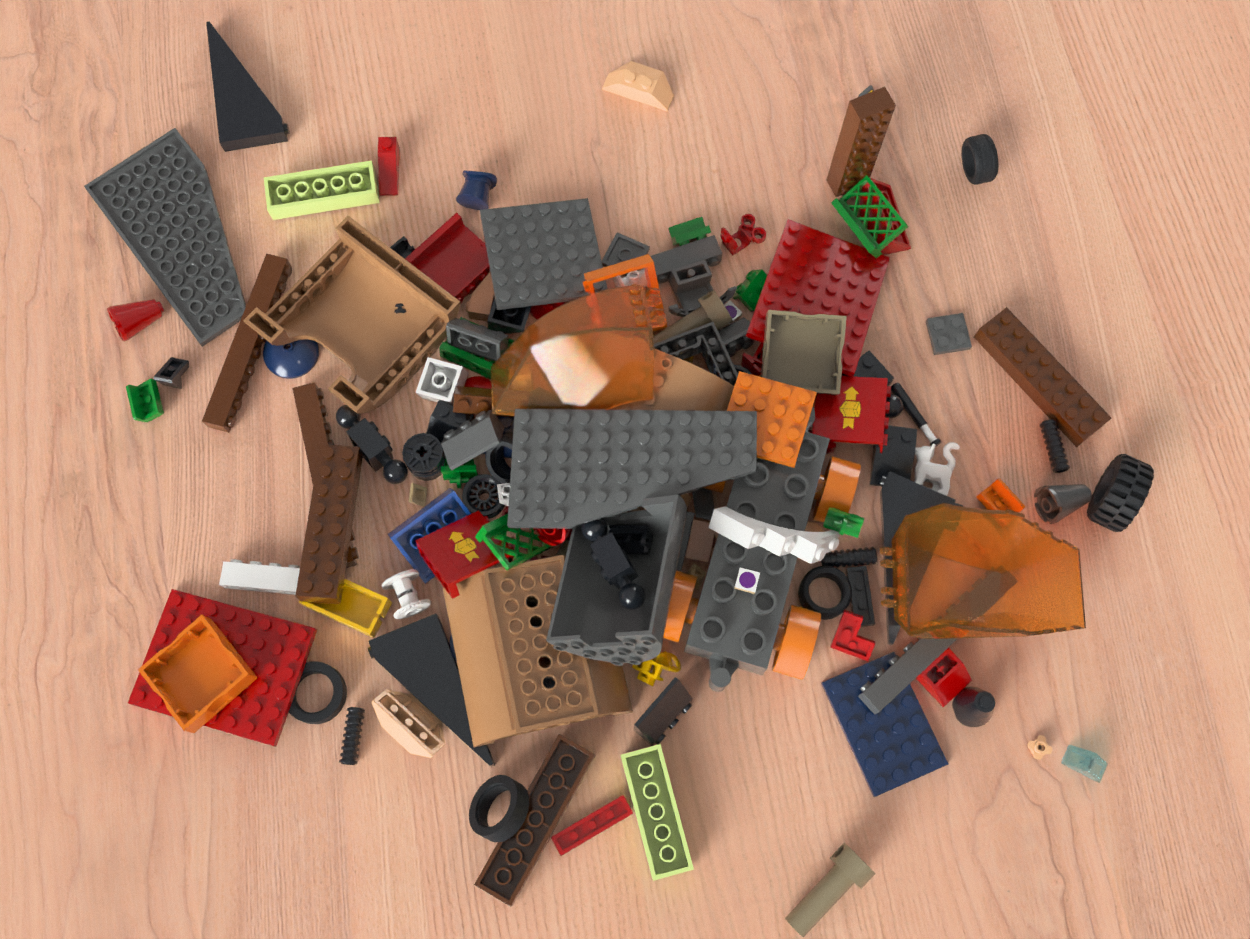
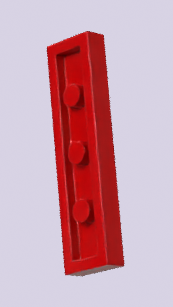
(591, 825)

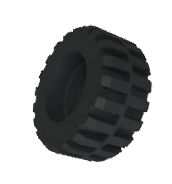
(1120, 493)

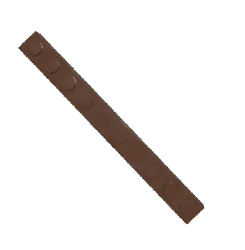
(245, 346)
(316, 432)

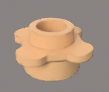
(1038, 753)

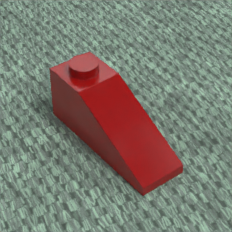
(388, 165)

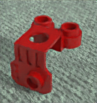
(745, 234)

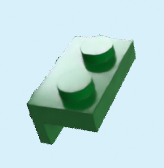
(689, 230)
(751, 288)
(145, 401)

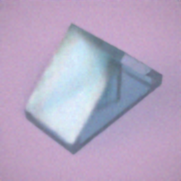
(1084, 762)

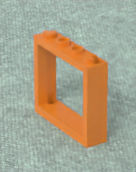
(622, 268)

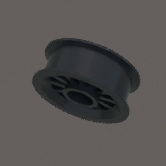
(469, 489)

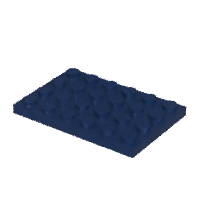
(888, 745)

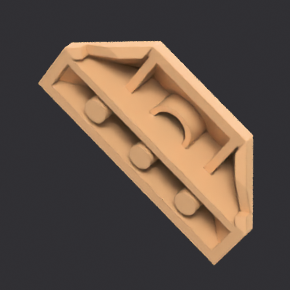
(640, 84)
(409, 723)

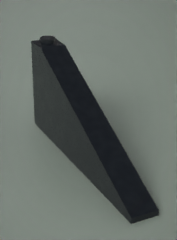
(242, 108)
(898, 499)
(425, 666)

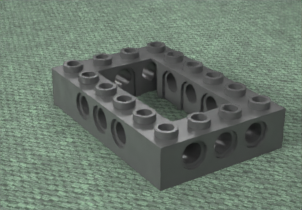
(708, 343)

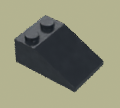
(896, 456)

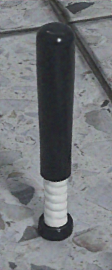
(914, 413)

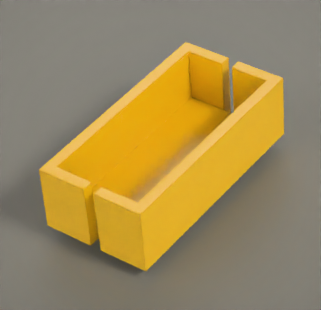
(358, 608)

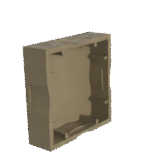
(804, 350)

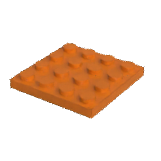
(781, 415)

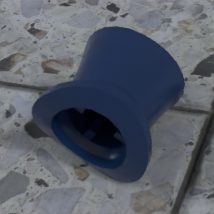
(476, 189)

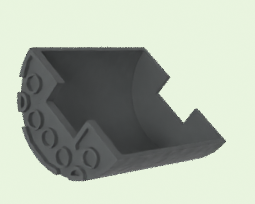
(588, 609)

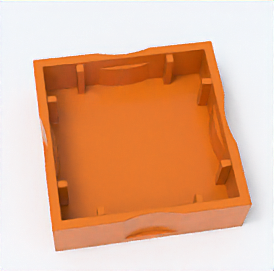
(197, 674)

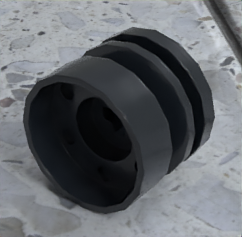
(425, 467)

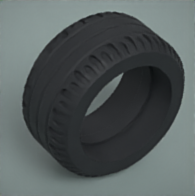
(979, 159)
(495, 460)
(830, 573)

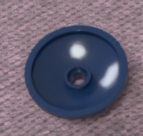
(293, 361)

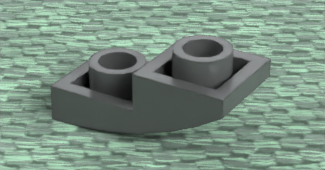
(703, 503)

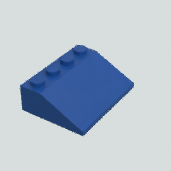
(434, 516)

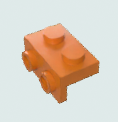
(1000, 497)

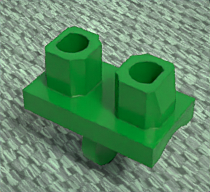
(460, 474)
(843, 522)

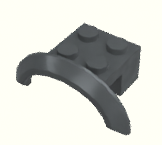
(690, 284)

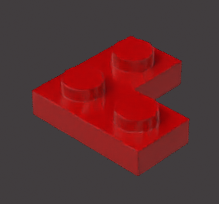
(848, 641)

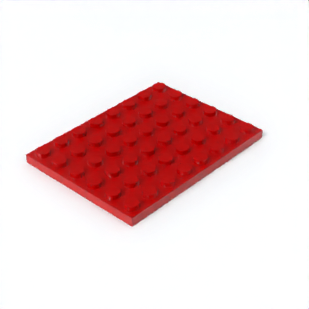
(822, 276)
(269, 646)

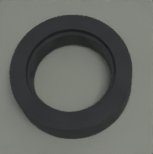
(338, 699)
(513, 818)

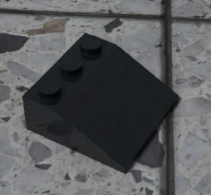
(663, 713)

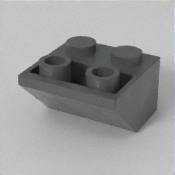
(735, 336)

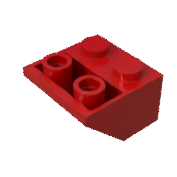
(945, 677)

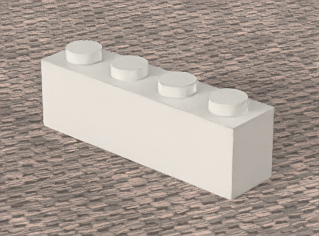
(259, 577)

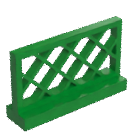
(859, 228)
(467, 360)
(498, 529)

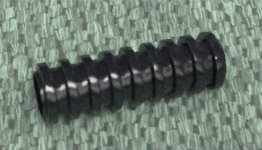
(1054, 446)
(850, 557)
(352, 736)

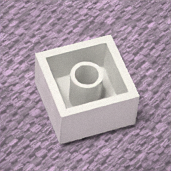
(439, 380)

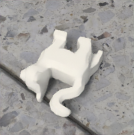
(932, 472)

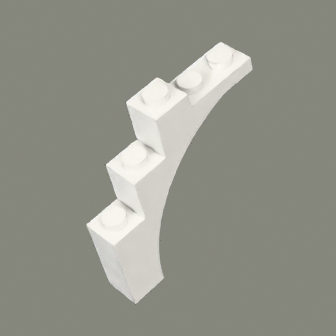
(778, 540)

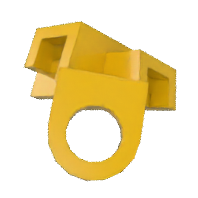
(661, 662)

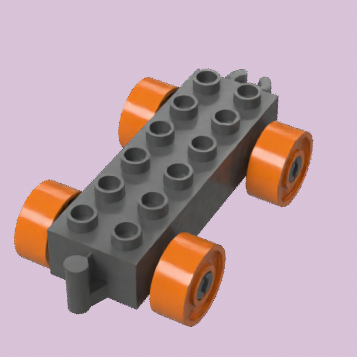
(743, 627)

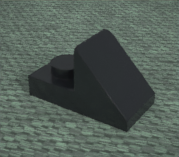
(171, 372)

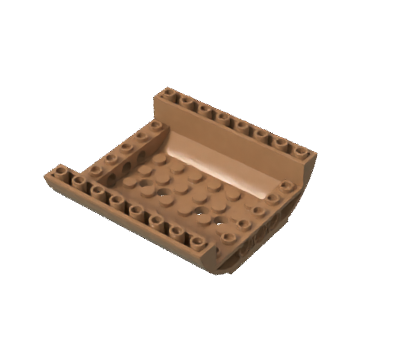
(502, 652)

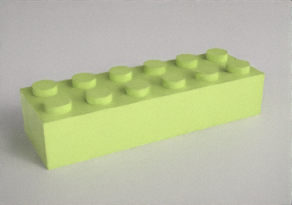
(321, 190)
(656, 812)

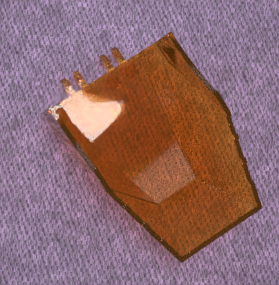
(582, 354)
(981, 576)

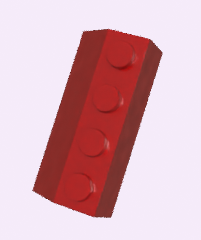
(901, 242)

